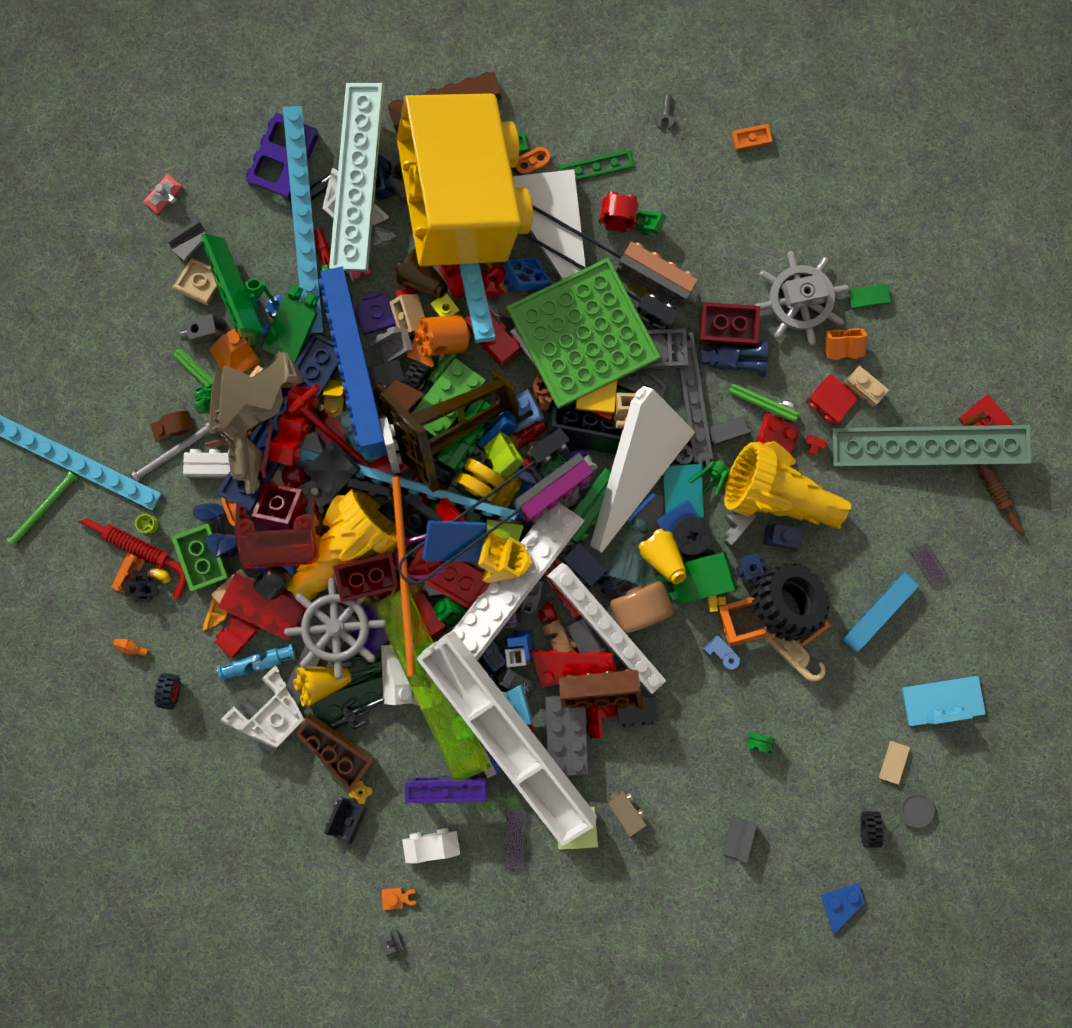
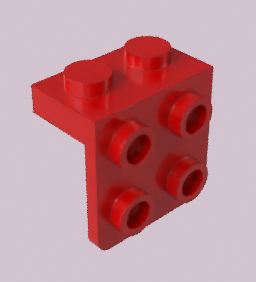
(831, 400)

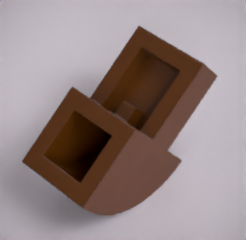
(172, 425)

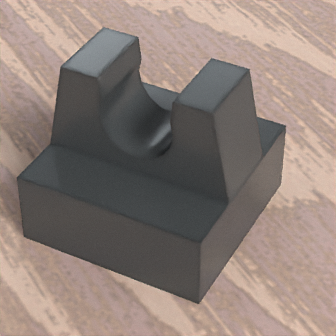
(390, 942)

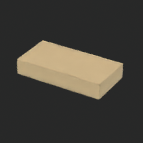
(894, 762)

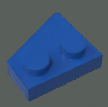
(842, 905)

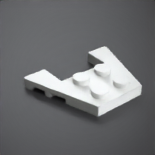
(274, 719)

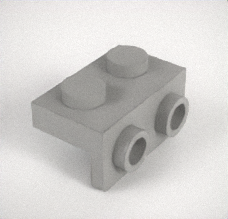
(393, 343)

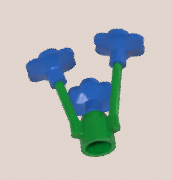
(255, 290)

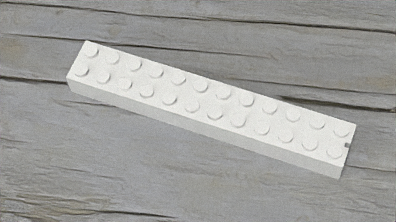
(507, 738)

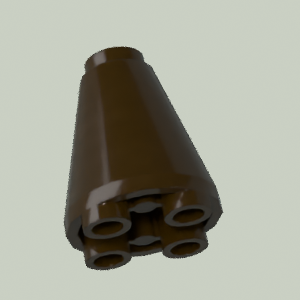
(420, 278)

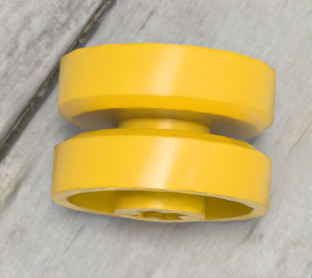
(480, 479)

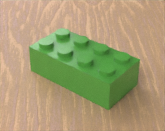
(453, 382)

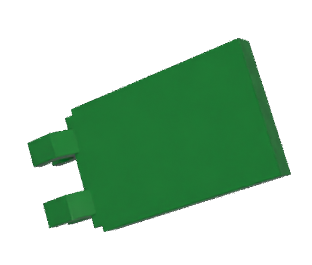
(292, 324)
(704, 578)

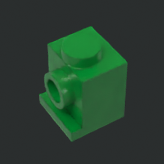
(444, 608)

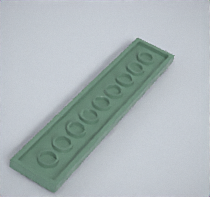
(932, 446)

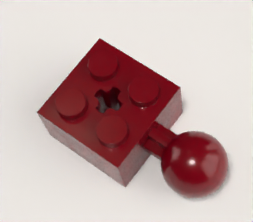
(281, 504)

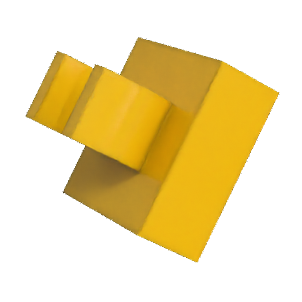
(713, 603)

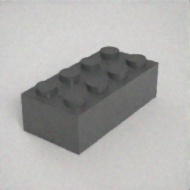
(566, 736)

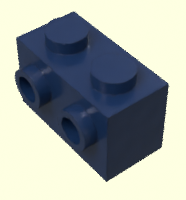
(383, 188)

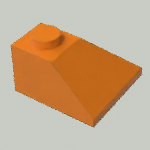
(234, 352)

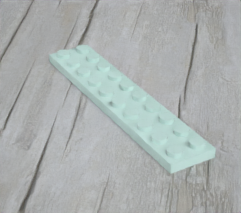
(357, 176)

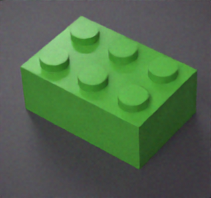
(197, 561)

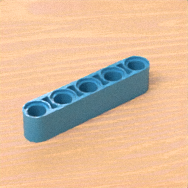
(883, 609)

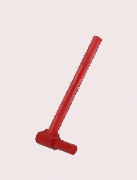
(300, 406)

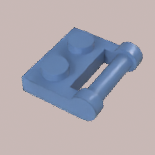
(526, 404)

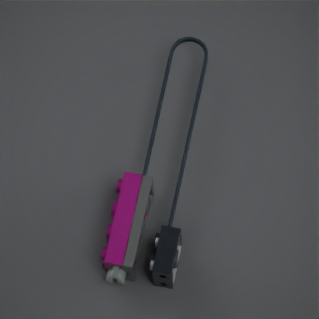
(541, 496)

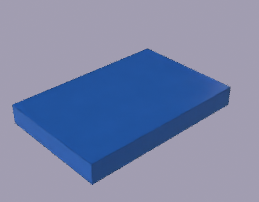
(448, 538)

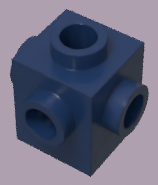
(744, 564)

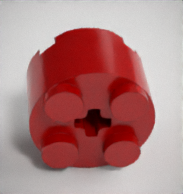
(619, 212)

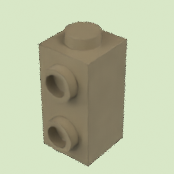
(626, 813)

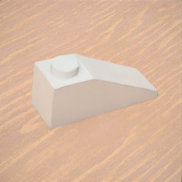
(395, 684)

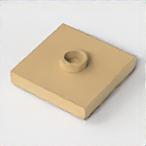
(196, 282)

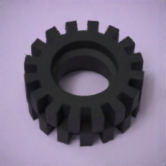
(417, 375)
(871, 829)

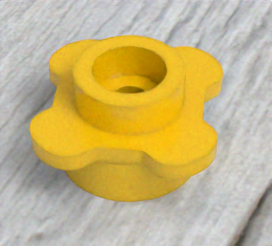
(361, 797)

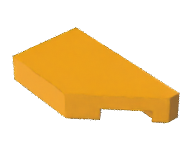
(214, 616)

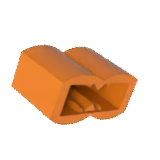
(845, 343)

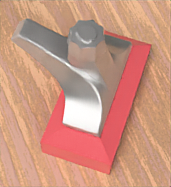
(163, 194)

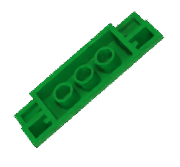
(231, 288)

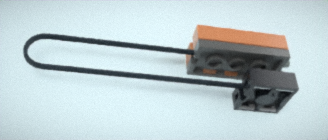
(648, 271)

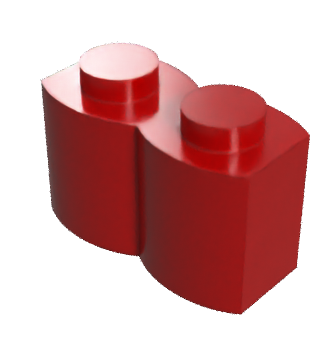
(236, 636)

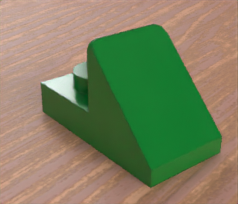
(650, 222)

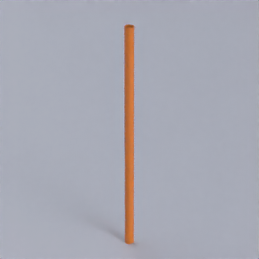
(404, 585)

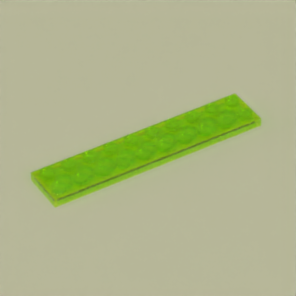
(453, 735)

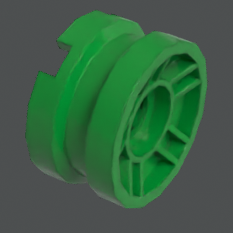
(760, 743)

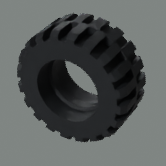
(804, 588)

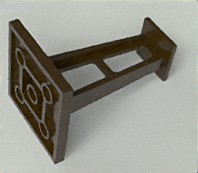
(412, 436)

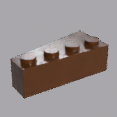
(601, 690)
(335, 751)

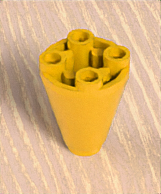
(664, 555)
(318, 683)

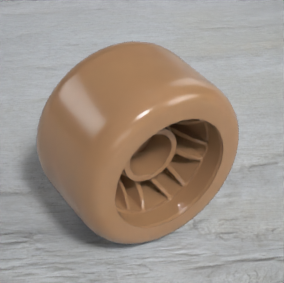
(642, 607)

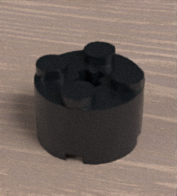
(702, 536)

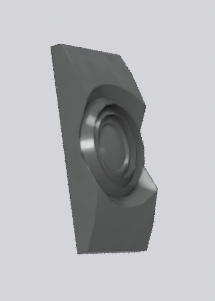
(672, 348)

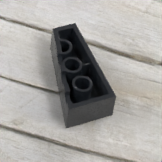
(585, 429)

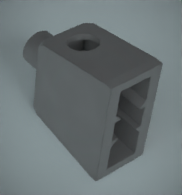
(203, 329)

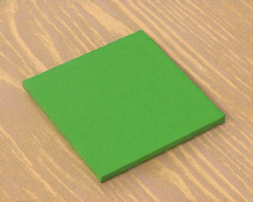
(583, 333)

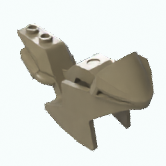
(244, 402)

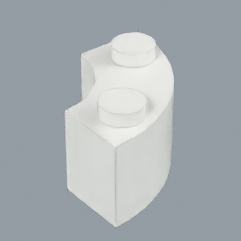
(431, 846)

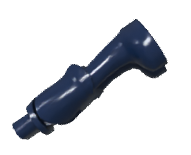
(727, 357)

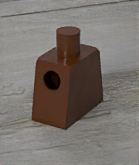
(404, 394)

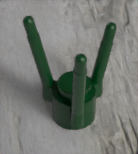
(373, 670)

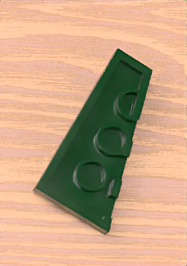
(363, 693)

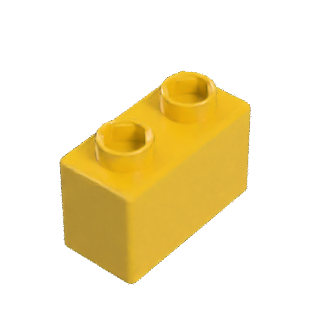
(461, 179)

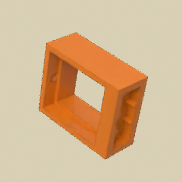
(727, 625)

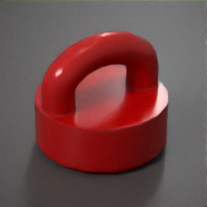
(550, 612)

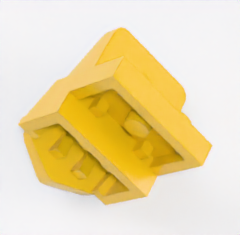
(503, 559)

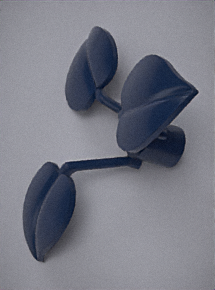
(218, 542)

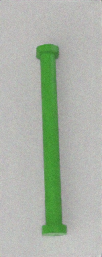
(42, 509)

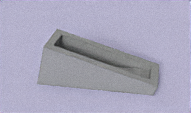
(188, 248)

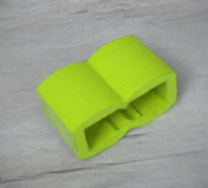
(503, 455)

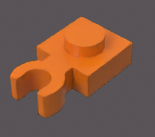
(394, 898)

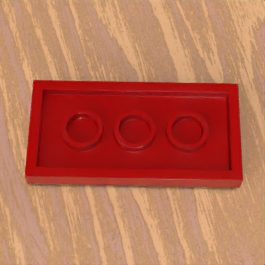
(458, 581)
(269, 614)

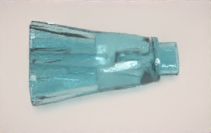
(627, 561)

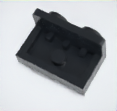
(345, 820)

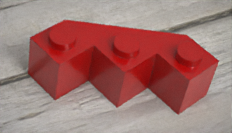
(292, 431)

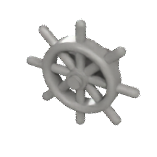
(801, 294)
(334, 629)

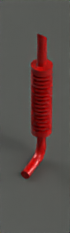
(138, 548)

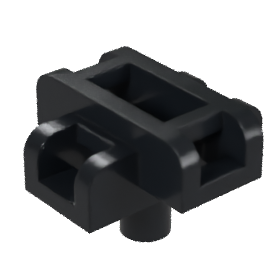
(139, 586)

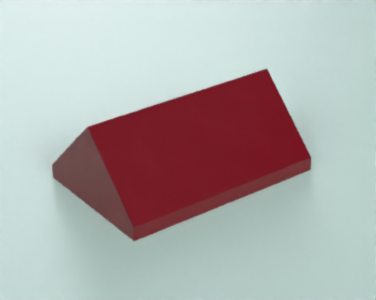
(365, 577)

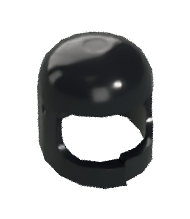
(273, 582)

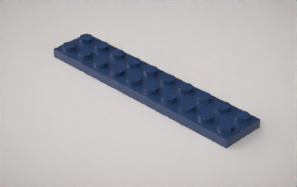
(317, 367)

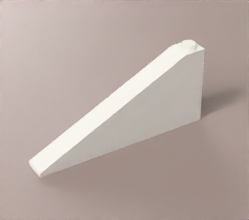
(557, 196)
(647, 447)

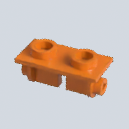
(130, 563)

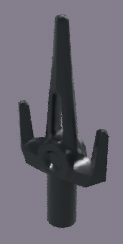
(351, 716)

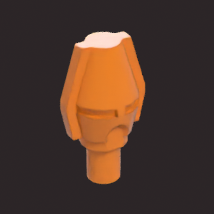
(128, 646)

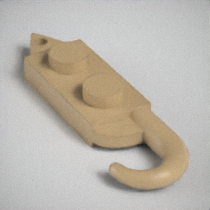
(796, 657)

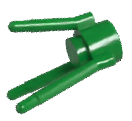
(718, 470)

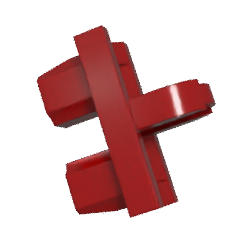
(490, 286)

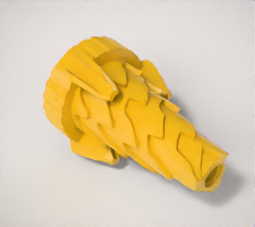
(766, 484)
(354, 533)

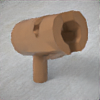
(560, 639)

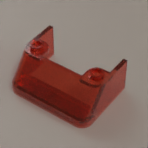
(279, 547)

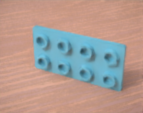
(943, 701)

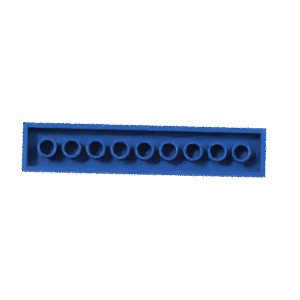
(352, 363)

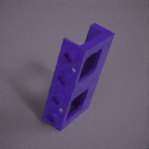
(279, 154)
(445, 789)

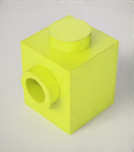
(445, 306)

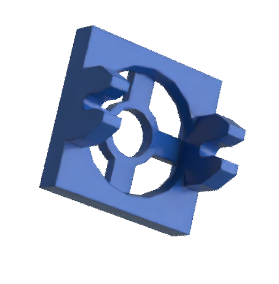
(537, 279)

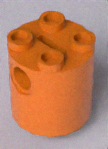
(442, 335)

